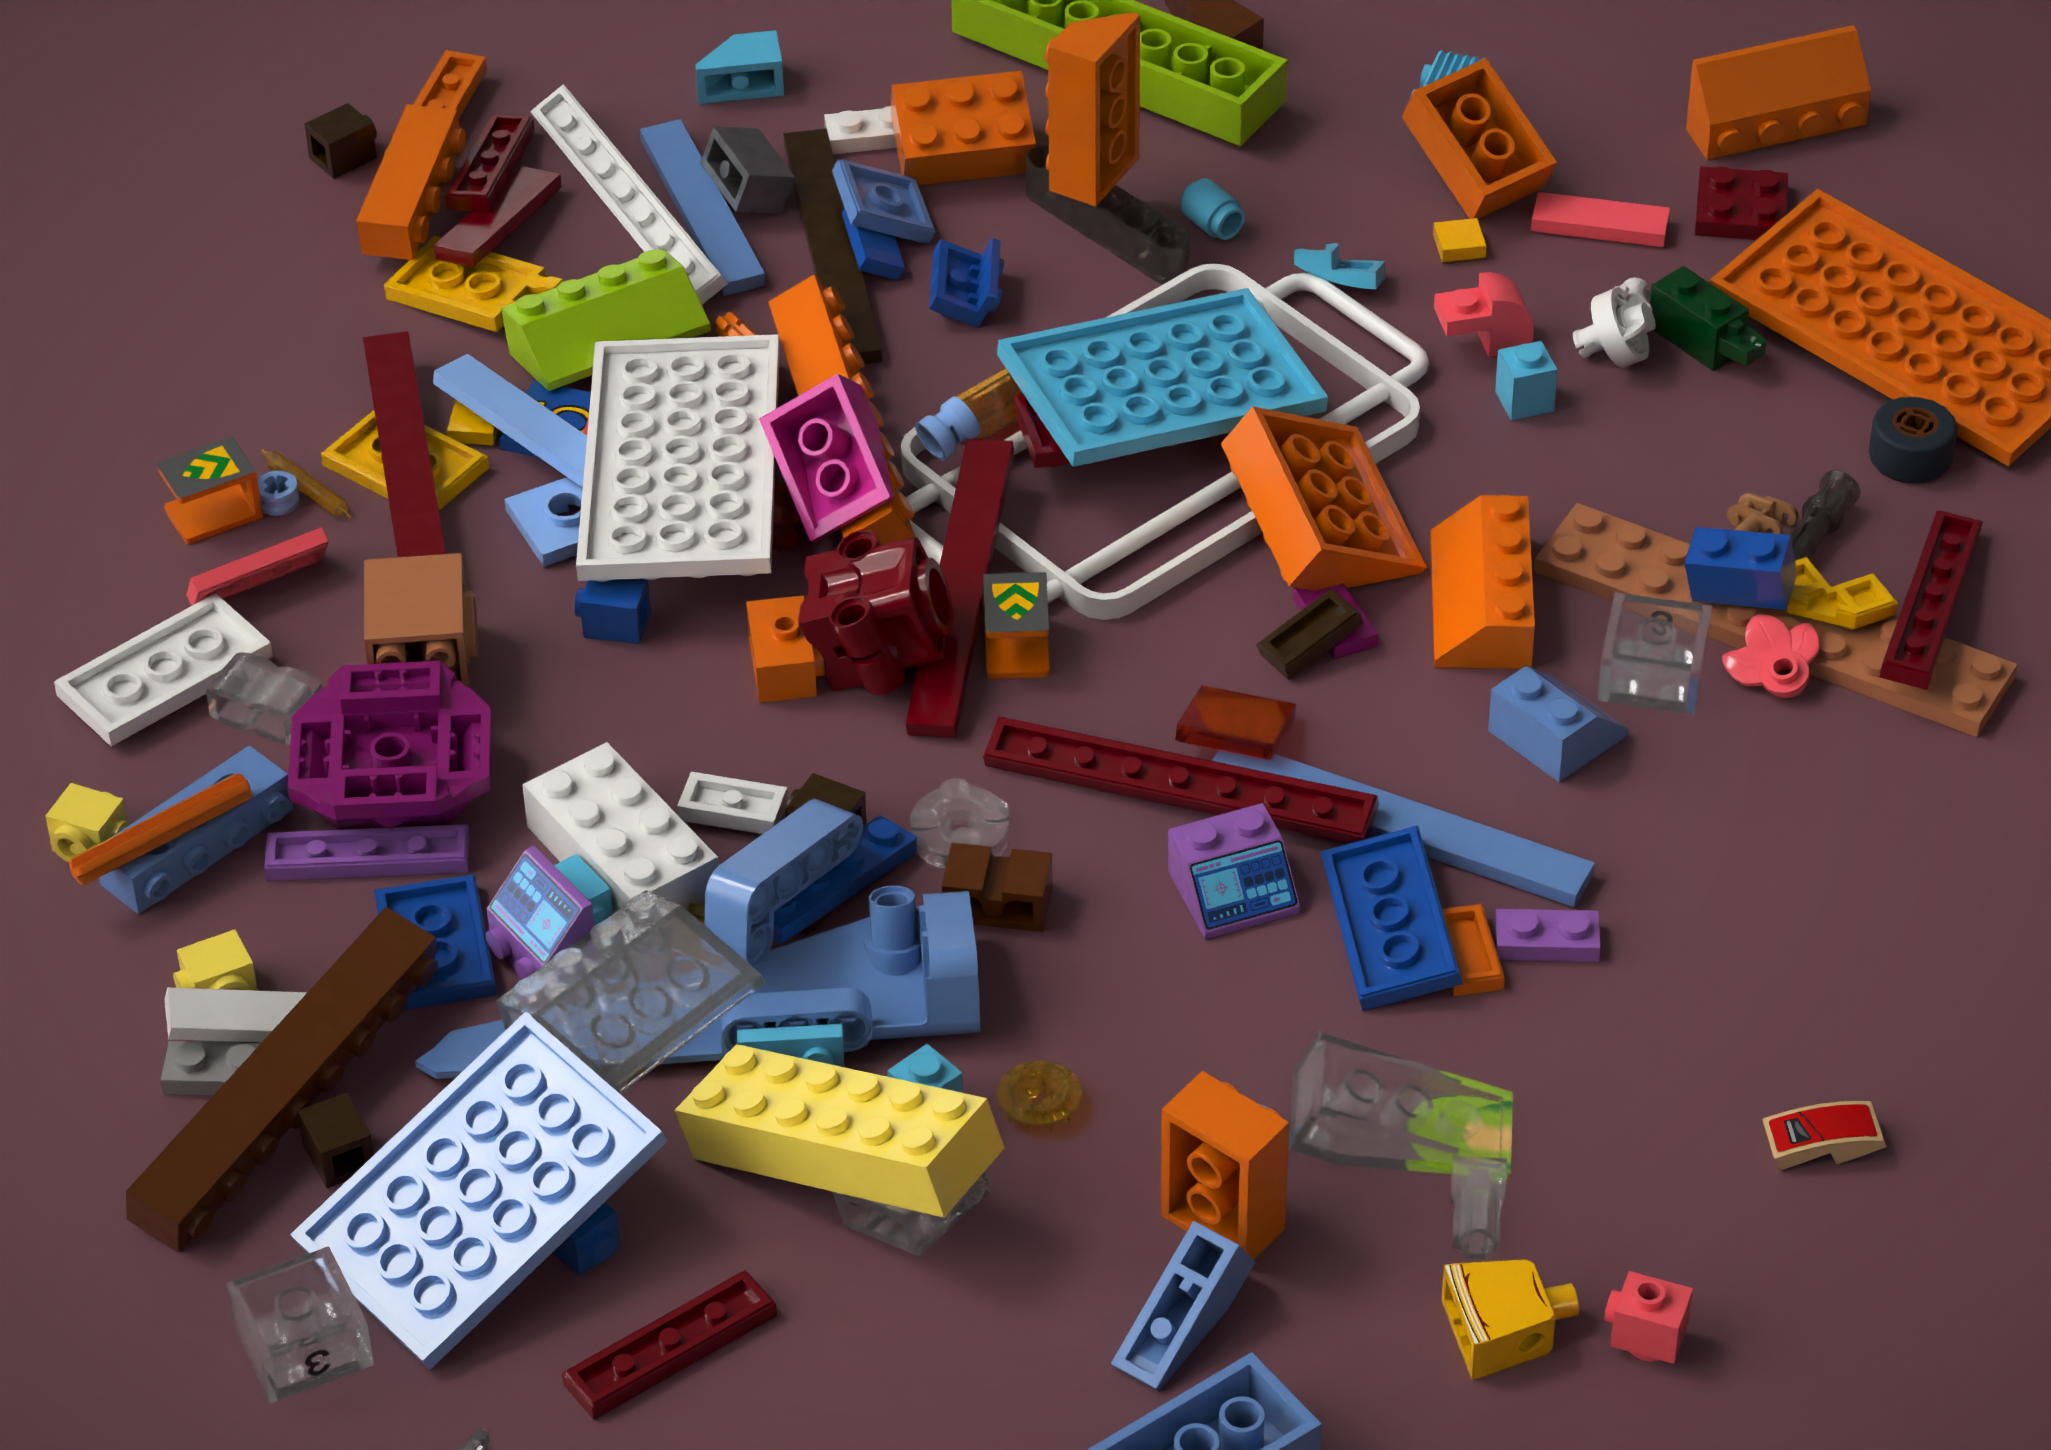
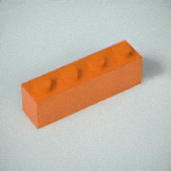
(410, 182)

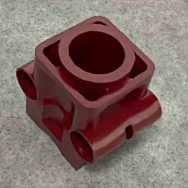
(875, 611)

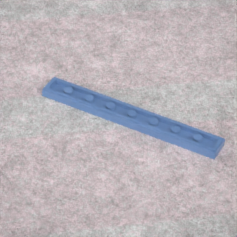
(1453, 838)

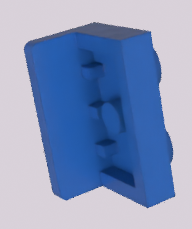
(965, 281)

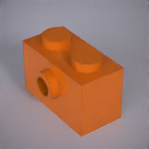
(780, 653)

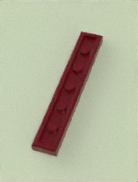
(1931, 600)

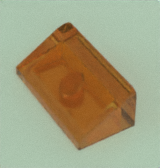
(992, 402)

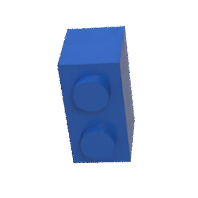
(1741, 568)

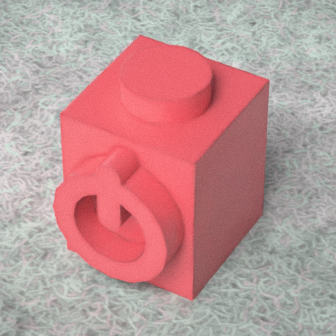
(1649, 1317)

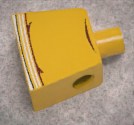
(1503, 1312)

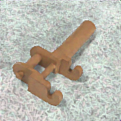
(1760, 513)

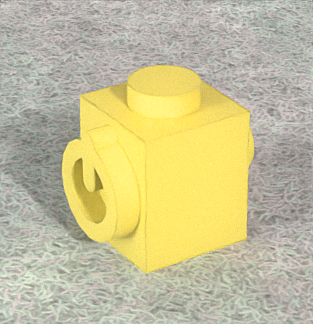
(83, 820)
(216, 964)

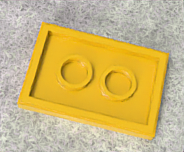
(360, 460)

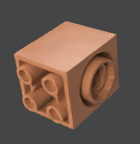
(420, 612)

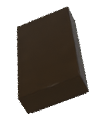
(1310, 634)

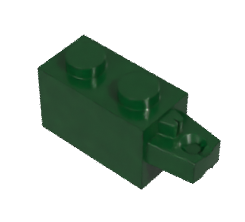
(1703, 320)

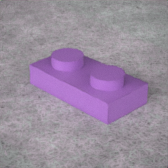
(1547, 935)

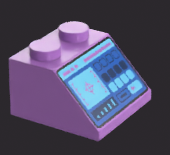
(1232, 871)
(536, 914)

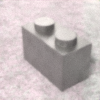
(747, 170)

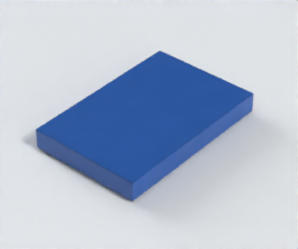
(453, 915)

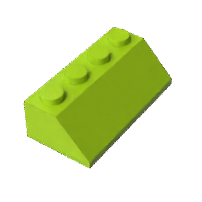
(635, 300)

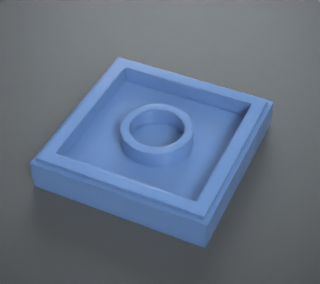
(883, 201)

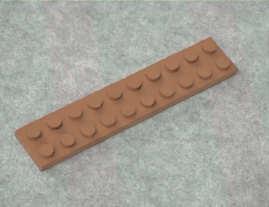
(1618, 556)

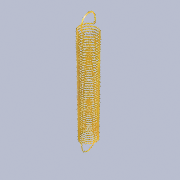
(312, 479)

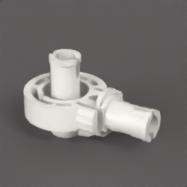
(1619, 324)

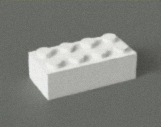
(618, 829)

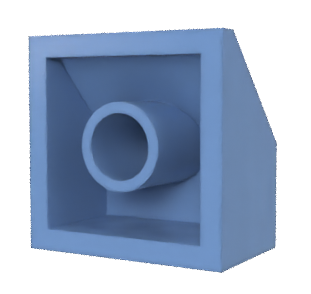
(1550, 722)

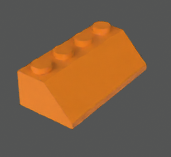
(1778, 92)
(1093, 105)
(1483, 585)

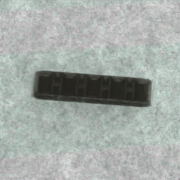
(1117, 223)

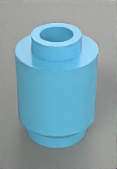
(1212, 209)

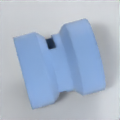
(947, 428)

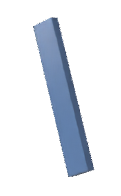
(702, 206)

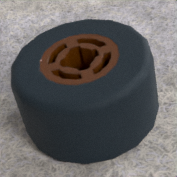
(1912, 439)

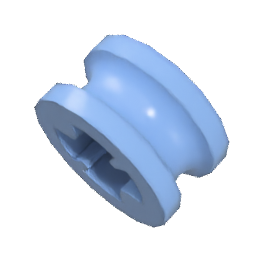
(278, 493)

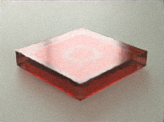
(1235, 722)

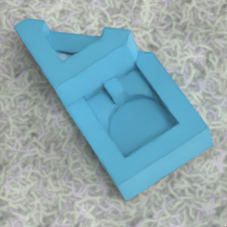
(1351, 273)

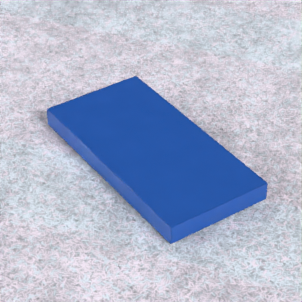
(1390, 918)

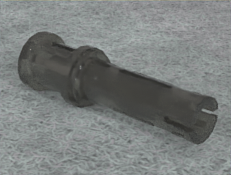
(1824, 512)

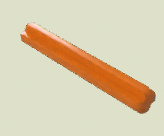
(160, 829)

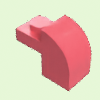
(1491, 310)

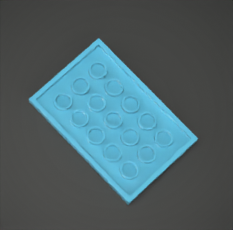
(1159, 375)

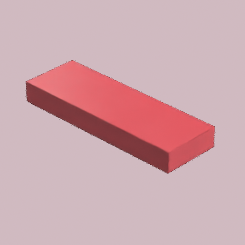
(1600, 219)
(259, 567)

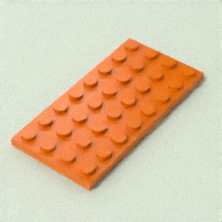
(1900, 321)

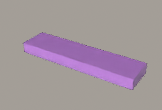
(367, 852)

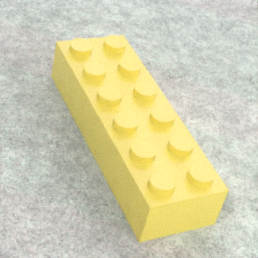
(840, 1129)

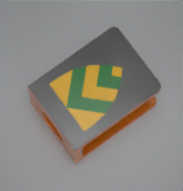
(212, 490)
(1016, 625)

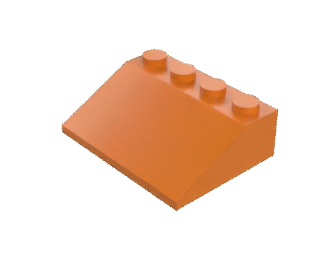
(1320, 501)

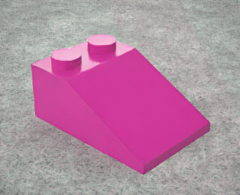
(830, 455)

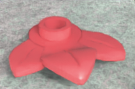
(1771, 650)

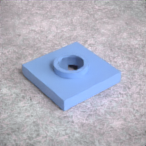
(534, 515)

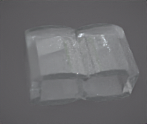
(260, 695)

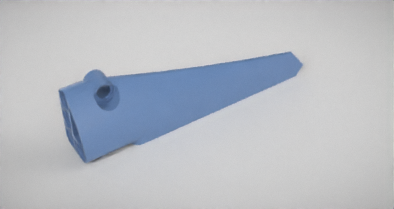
(879, 977)

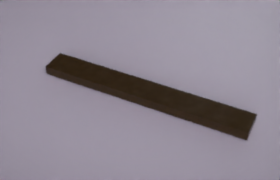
(826, 234)

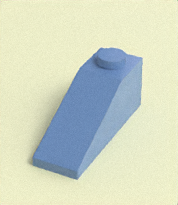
(1183, 1305)

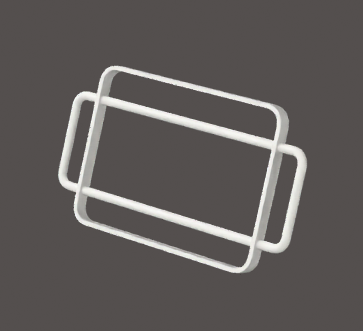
(1204, 277)

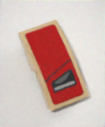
(1813, 1131)

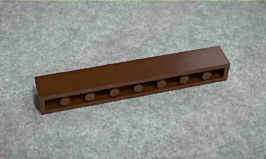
(281, 1076)

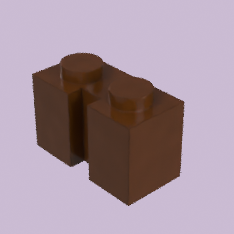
(1001, 889)

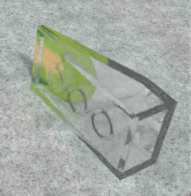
(1391, 1111)

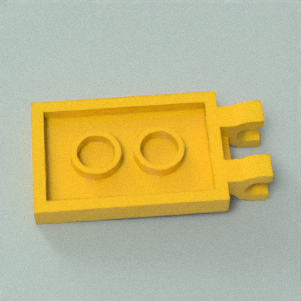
(463, 291)

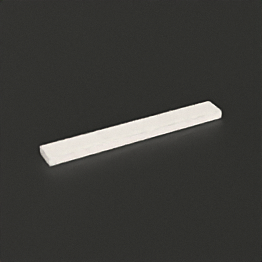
(623, 188)

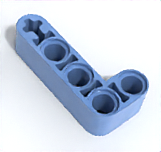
(773, 871)

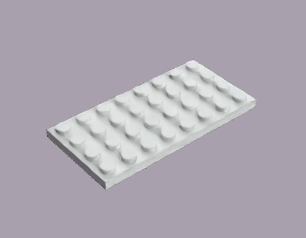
(679, 459)

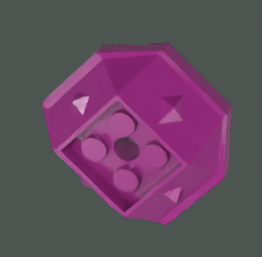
(390, 747)

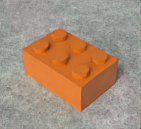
(962, 127)
(1479, 139)
(1224, 1164)

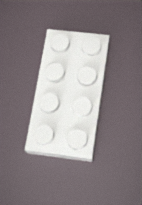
(159, 669)

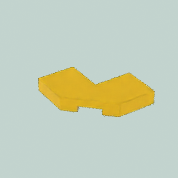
(1845, 604)

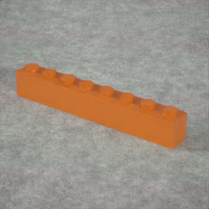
(818, 348)

